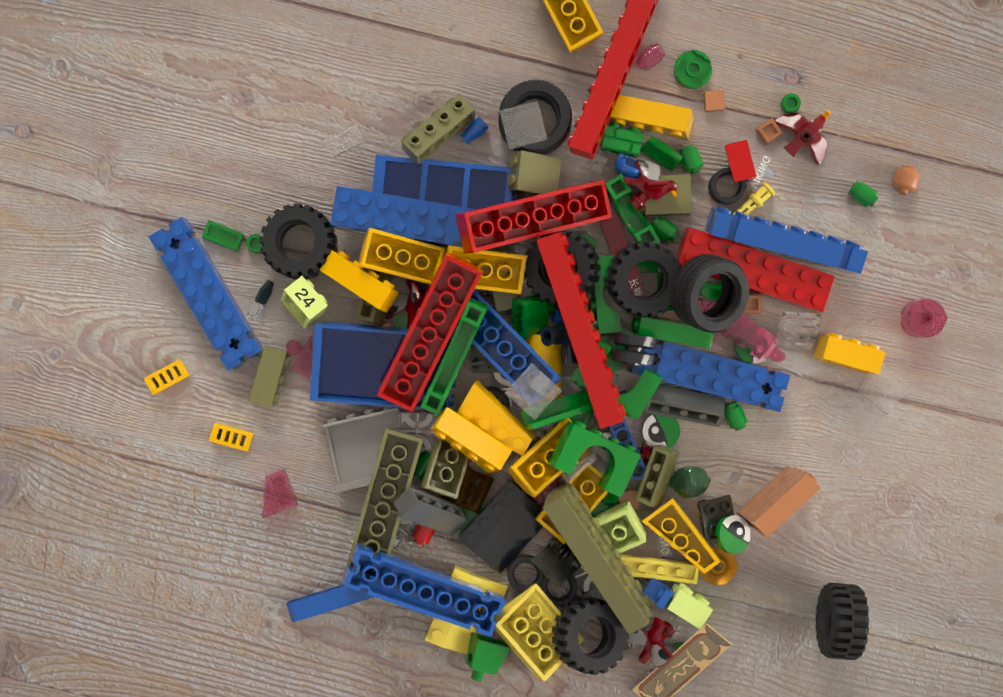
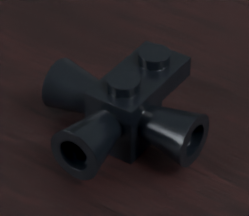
(559, 336)

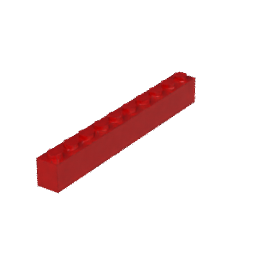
(611, 77)
(581, 329)

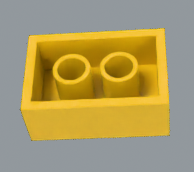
(849, 353)

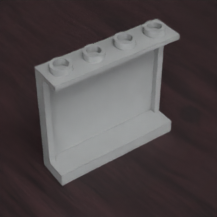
(356, 444)

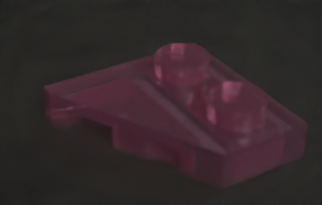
(278, 494)

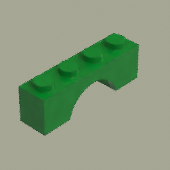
(637, 225)
(606, 319)

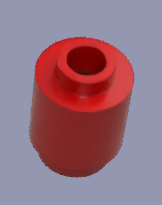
(422, 534)

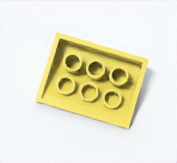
(527, 630)
(453, 636)

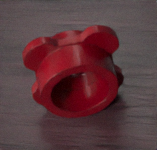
(646, 452)

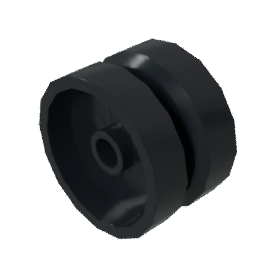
(633, 350)

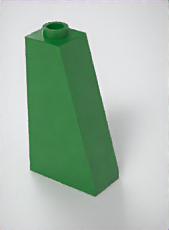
(671, 330)

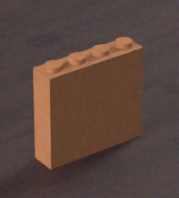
(779, 500)

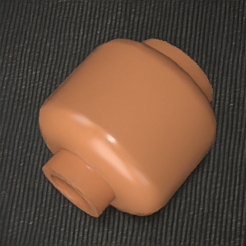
(906, 179)

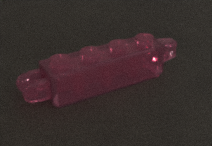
(748, 335)

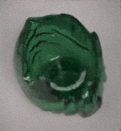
(689, 481)

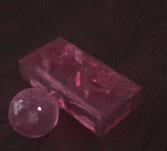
(304, 362)

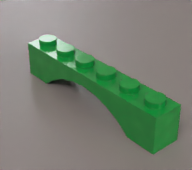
(454, 356)

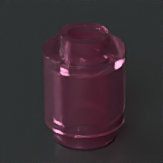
(649, 56)

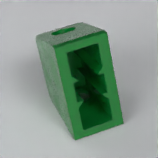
(530, 315)
(485, 655)

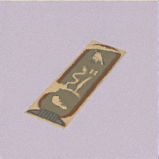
(685, 665)

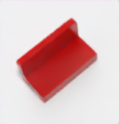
(740, 161)

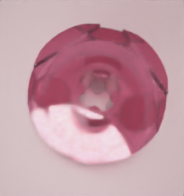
(933, 318)

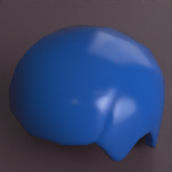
(627, 167)

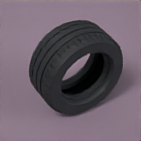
(551, 95)
(732, 298)

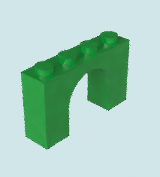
(636, 398)
(577, 439)

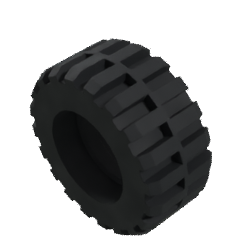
(277, 228)
(586, 262)
(621, 267)
(842, 621)
(567, 630)

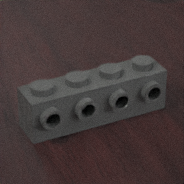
(687, 405)
(430, 511)

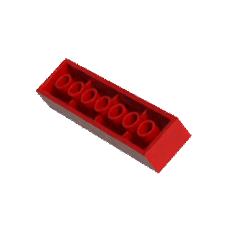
(533, 216)
(764, 271)
(429, 331)

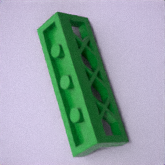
(559, 409)

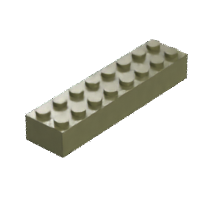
(389, 480)
(598, 557)

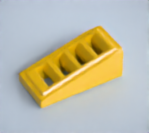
(151, 384)
(217, 426)

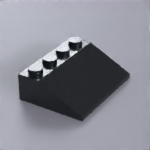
(502, 527)

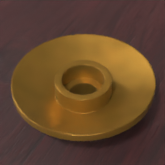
(725, 572)

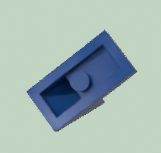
(658, 592)

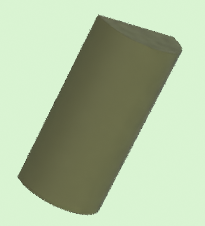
(445, 470)

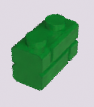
(622, 140)

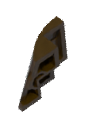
(472, 491)

